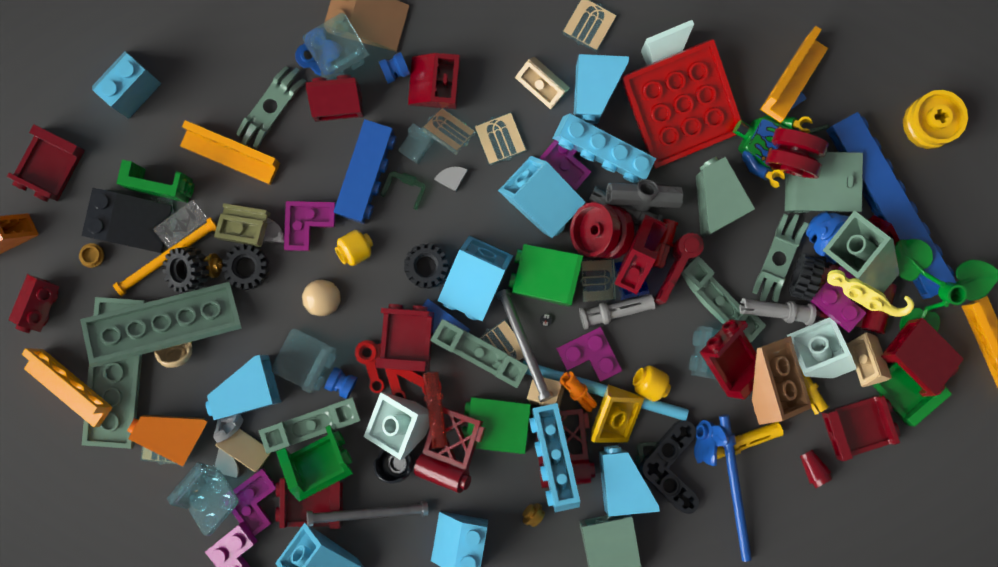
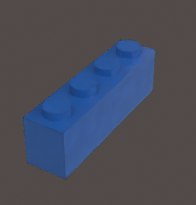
(364, 171)

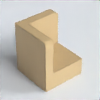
(552, 385)

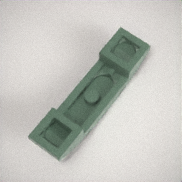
(717, 299)
(479, 353)
(309, 425)

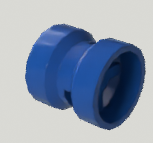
(394, 67)
(339, 382)

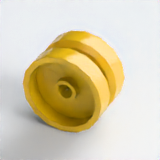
(935, 119)

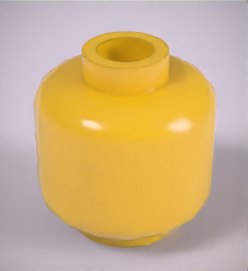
(354, 247)
(651, 383)

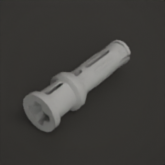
(605, 312)
(788, 312)

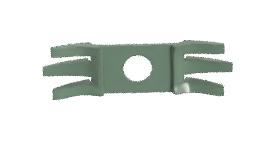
(263, 119)
(786, 245)

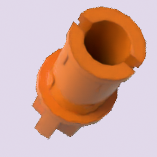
(578, 391)

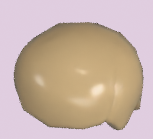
(321, 298)
(174, 356)

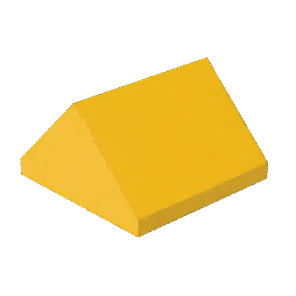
(616, 416)

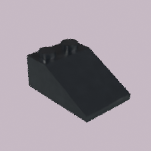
(125, 220)

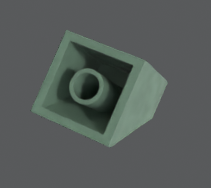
(719, 196)
(865, 252)
(610, 541)

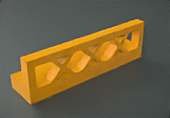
(795, 77)
(229, 153)
(985, 329)
(66, 386)

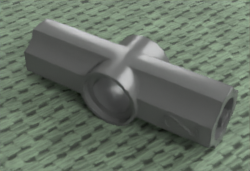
(644, 195)

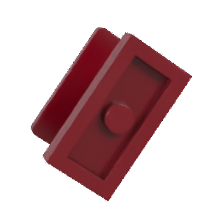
(46, 165)
(640, 255)
(406, 338)
(924, 356)
(732, 359)
(861, 427)
(293, 513)

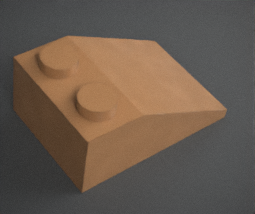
(374, 21)
(778, 383)

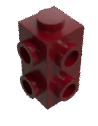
(33, 304)

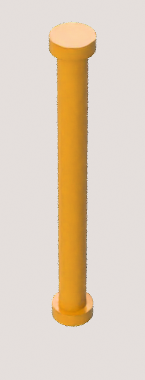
(158, 261)

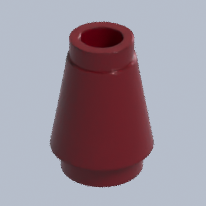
(815, 469)

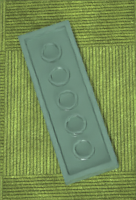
(160, 324)
(117, 385)

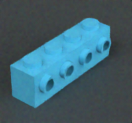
(603, 148)
(556, 458)

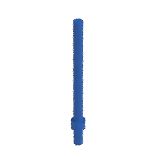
(735, 489)

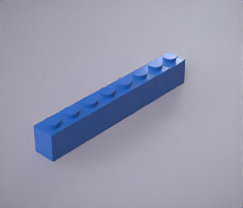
(888, 197)

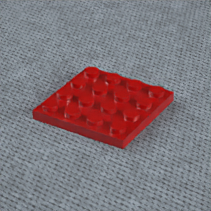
(682, 103)

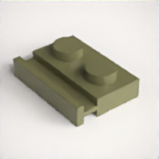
(242, 225)

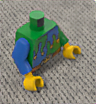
(757, 143)

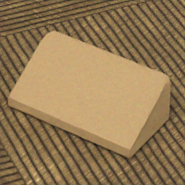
(542, 82)
(868, 360)
(245, 450)

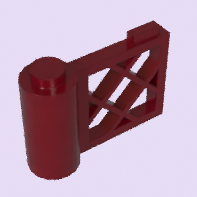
(684, 249)
(873, 320)
(582, 468)
(446, 469)

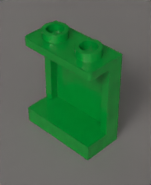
(132, 178)
(905, 396)
(504, 424)
(316, 465)

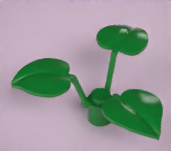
(974, 277)

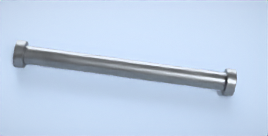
(544, 393)
(368, 513)

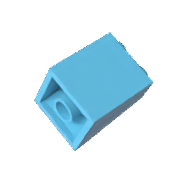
(595, 84)
(126, 85)
(542, 196)
(474, 278)
(245, 390)
(623, 485)
(459, 540)
(314, 549)

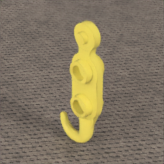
(867, 295)

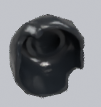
(391, 469)

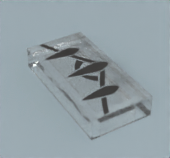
(180, 224)

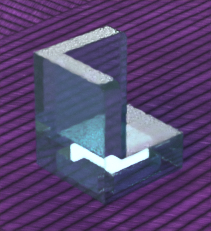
(416, 144)

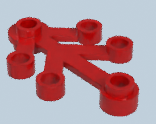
(370, 363)

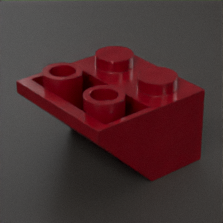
(434, 80)
(334, 98)

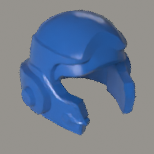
(822, 230)

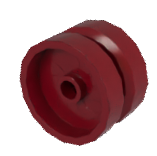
(797, 153)
(602, 230)

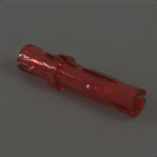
(435, 410)

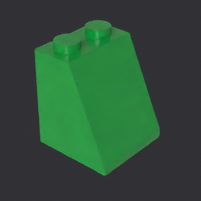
(546, 274)

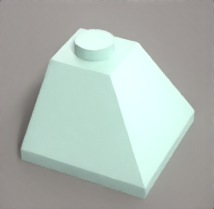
(666, 43)
(822, 350)
(397, 425)

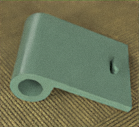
(830, 189)

